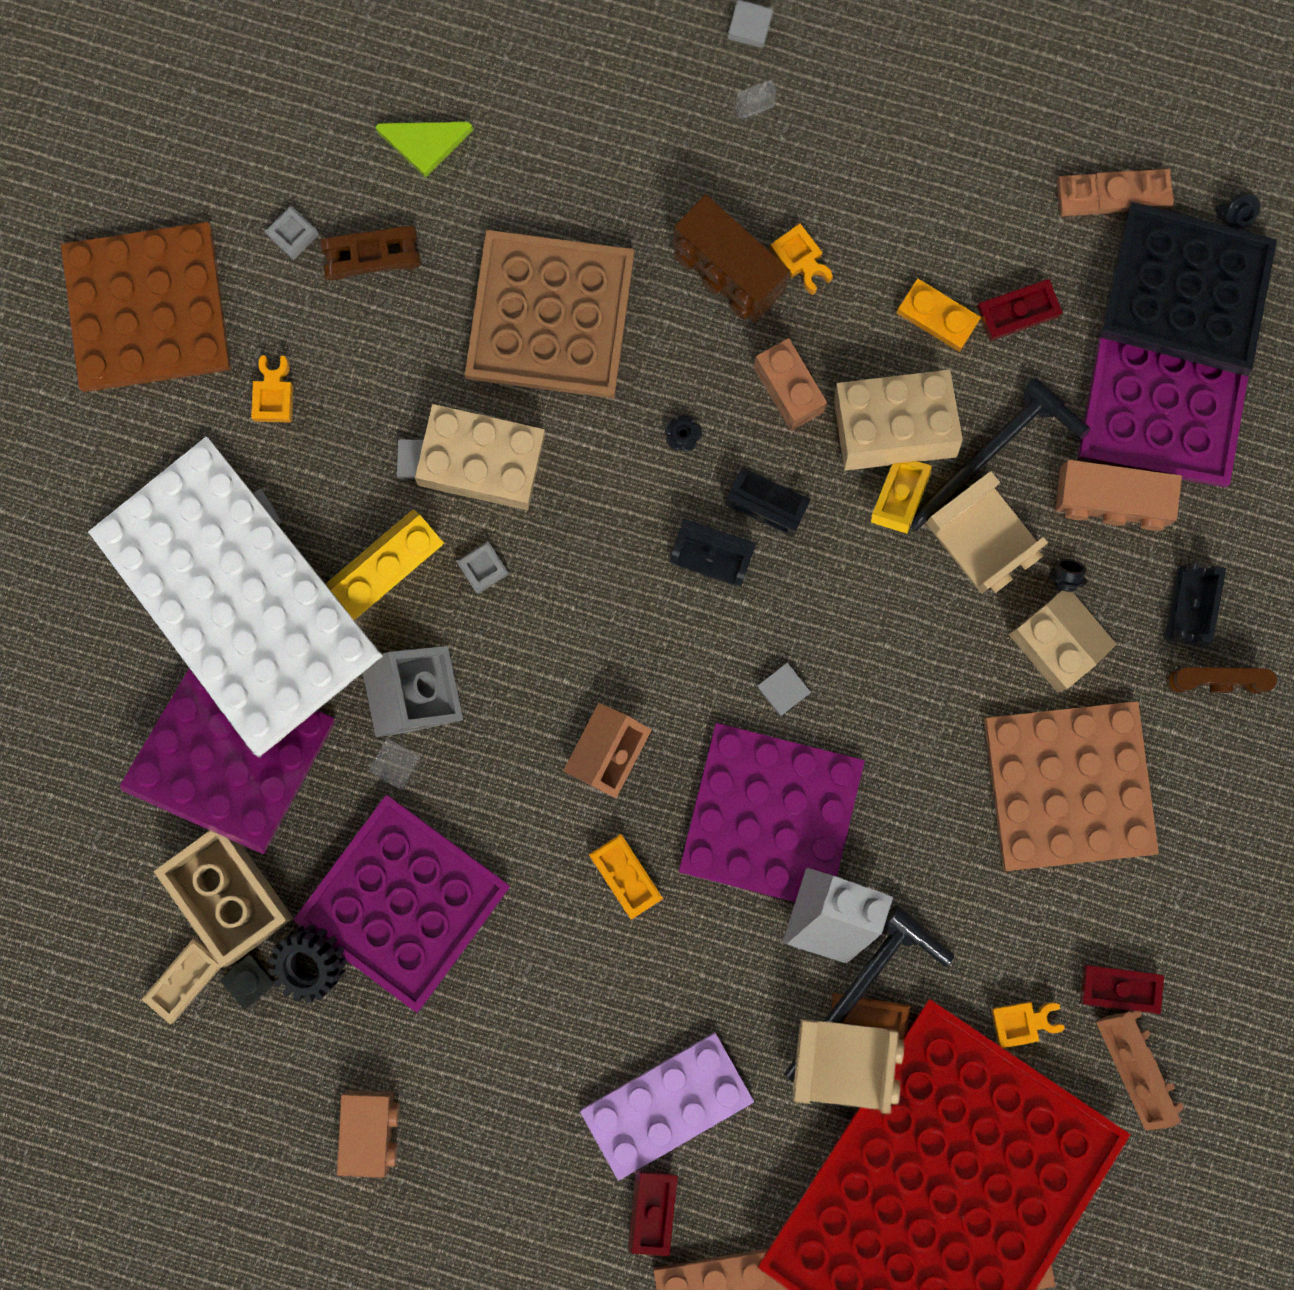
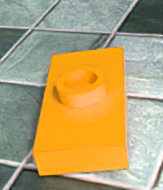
(625, 876)

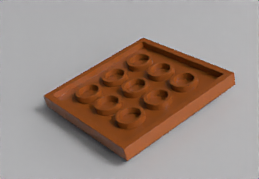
(145, 307)

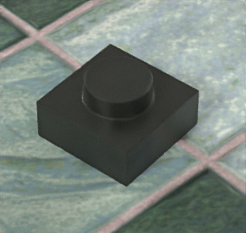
(248, 981)

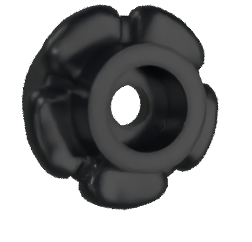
(681, 443)
(1068, 575)

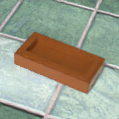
(877, 1014)

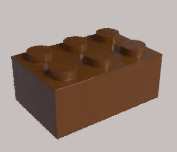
(729, 260)

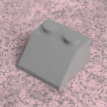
(412, 691)
(835, 916)

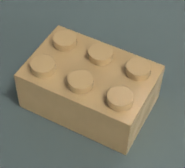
(897, 419)
(480, 457)
(223, 896)

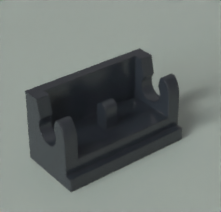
(767, 502)
(712, 553)
(1195, 604)

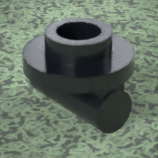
(1240, 210)

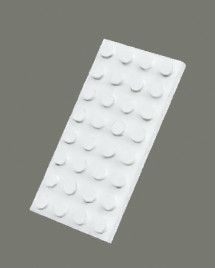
(234, 596)

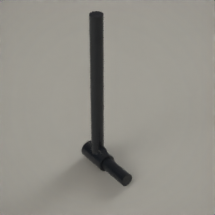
(1038, 401)
(902, 930)

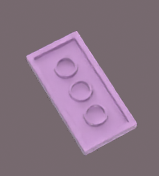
(666, 1106)

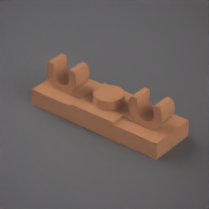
(1113, 191)
(1139, 1071)

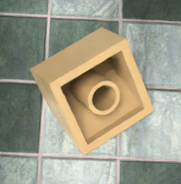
(1063, 640)

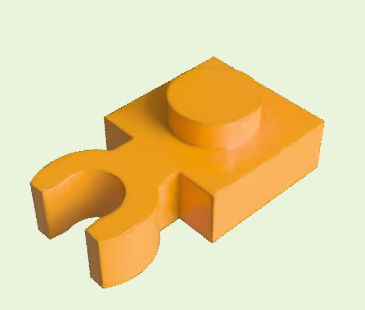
(799, 255)
(272, 397)
(1018, 1023)

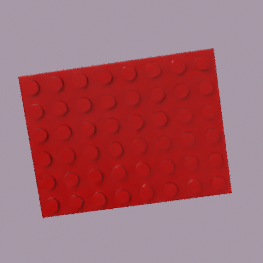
(954, 1185)

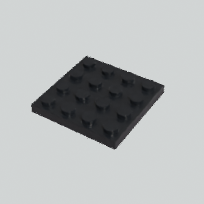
(1189, 288)

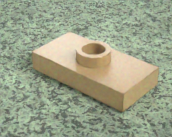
(182, 981)

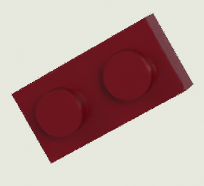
(1019, 310)
(1122, 989)
(652, 1213)

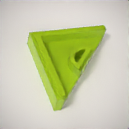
(424, 143)

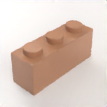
(1118, 494)

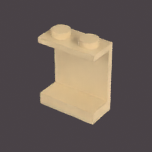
(985, 535)
(847, 1065)

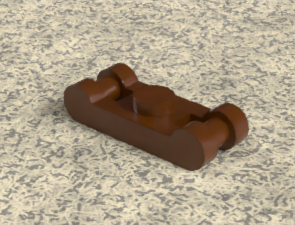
(370, 252)
(1222, 679)

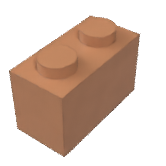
(789, 384)
(607, 750)
(366, 1133)

